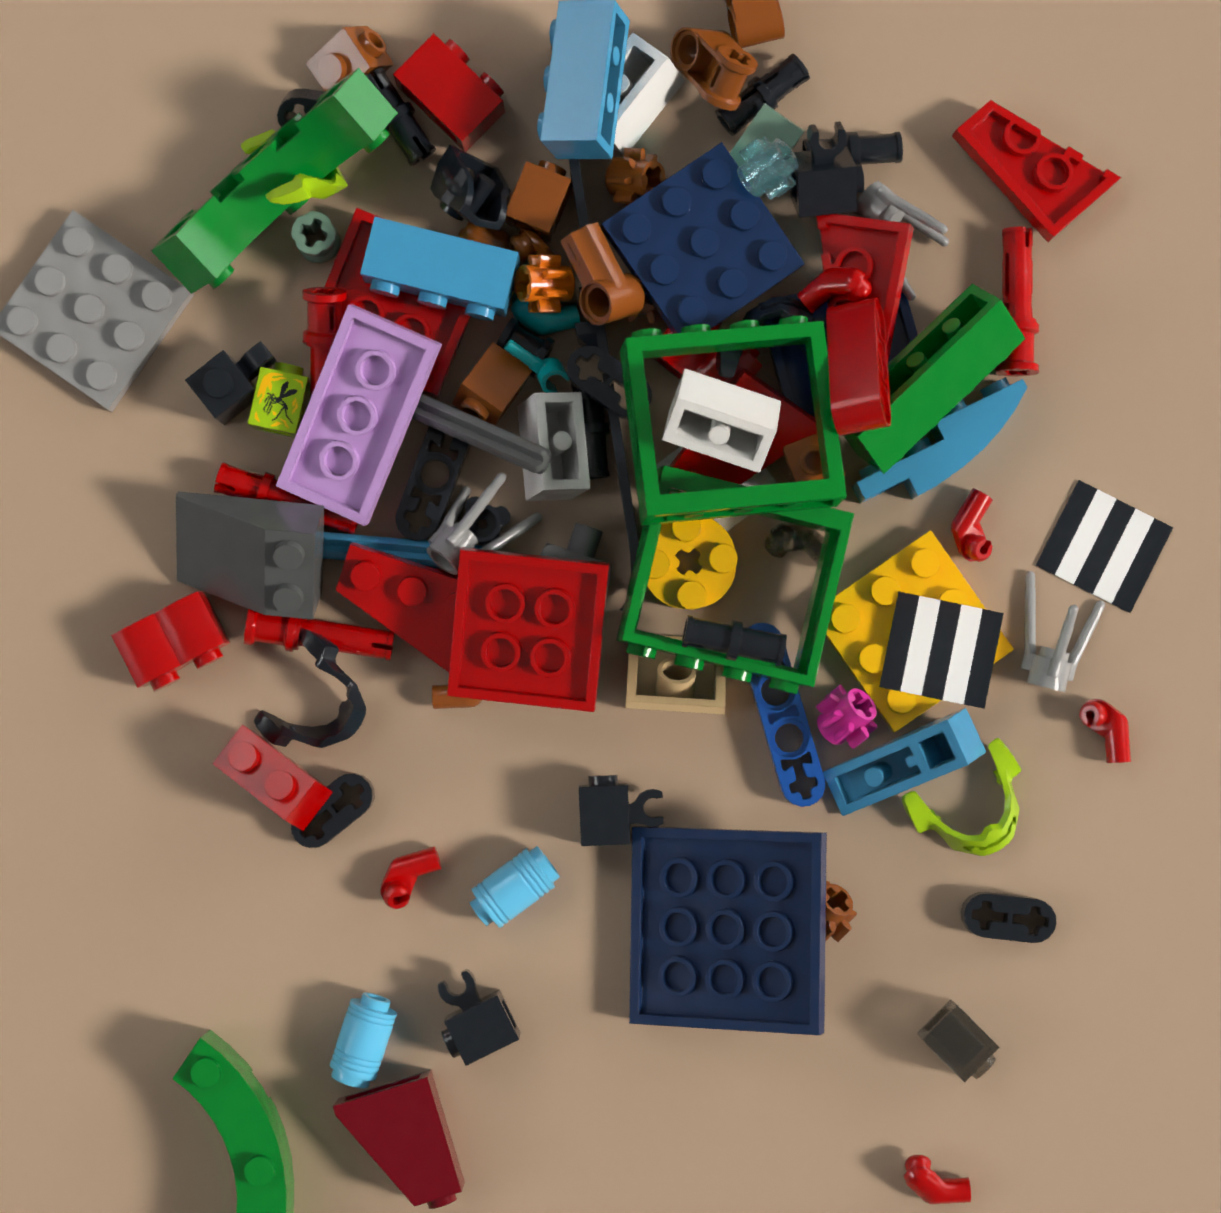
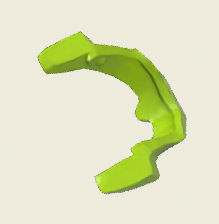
(302, 186)
(994, 836)

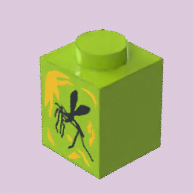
(280, 399)

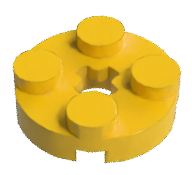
(716, 558)

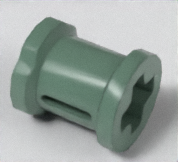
(321, 251)

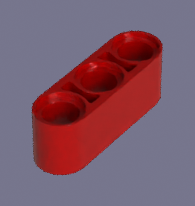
(858, 367)

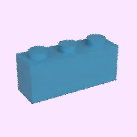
(584, 79)
(439, 269)

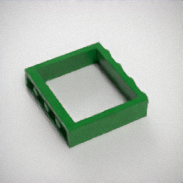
(735, 501)
(837, 529)

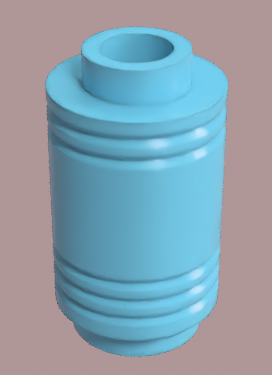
(513, 887)
(362, 1040)

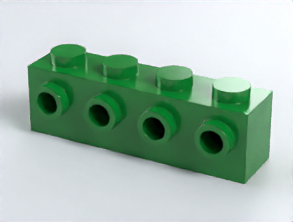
(939, 372)

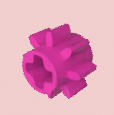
(846, 716)

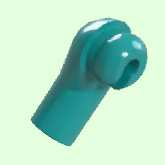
(545, 322)

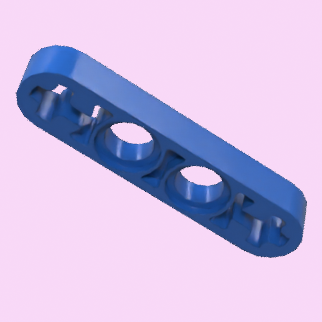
(788, 713)

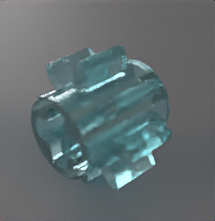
(767, 167)

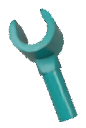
(542, 368)

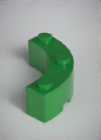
(339, 125)
(245, 1121)

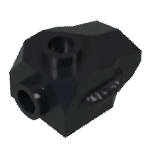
(473, 194)

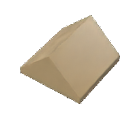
(669, 687)

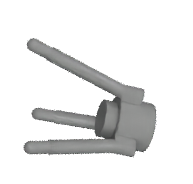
(883, 204)
(451, 537)
(1054, 666)

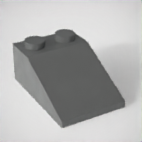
(252, 551)

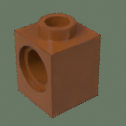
(539, 198)
(492, 385)

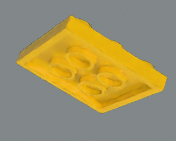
(865, 613)

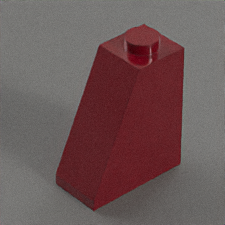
(407, 1137)

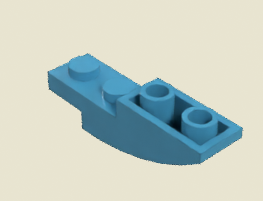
(958, 438)

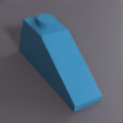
(905, 762)

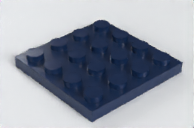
(728, 929)

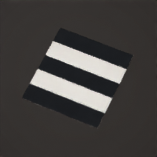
(1104, 546)
(941, 650)

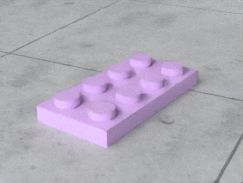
(358, 414)

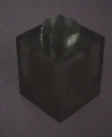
(959, 1042)

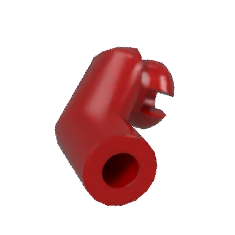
(835, 282)
(967, 528)
(1109, 724)
(403, 874)
(931, 1187)

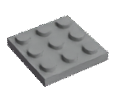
(92, 310)

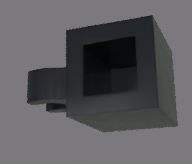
(826, 176)
(227, 385)
(608, 814)
(479, 1025)

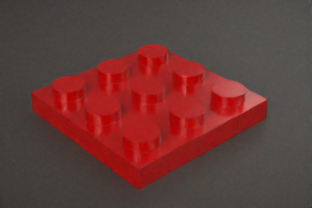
(441, 325)
(528, 629)

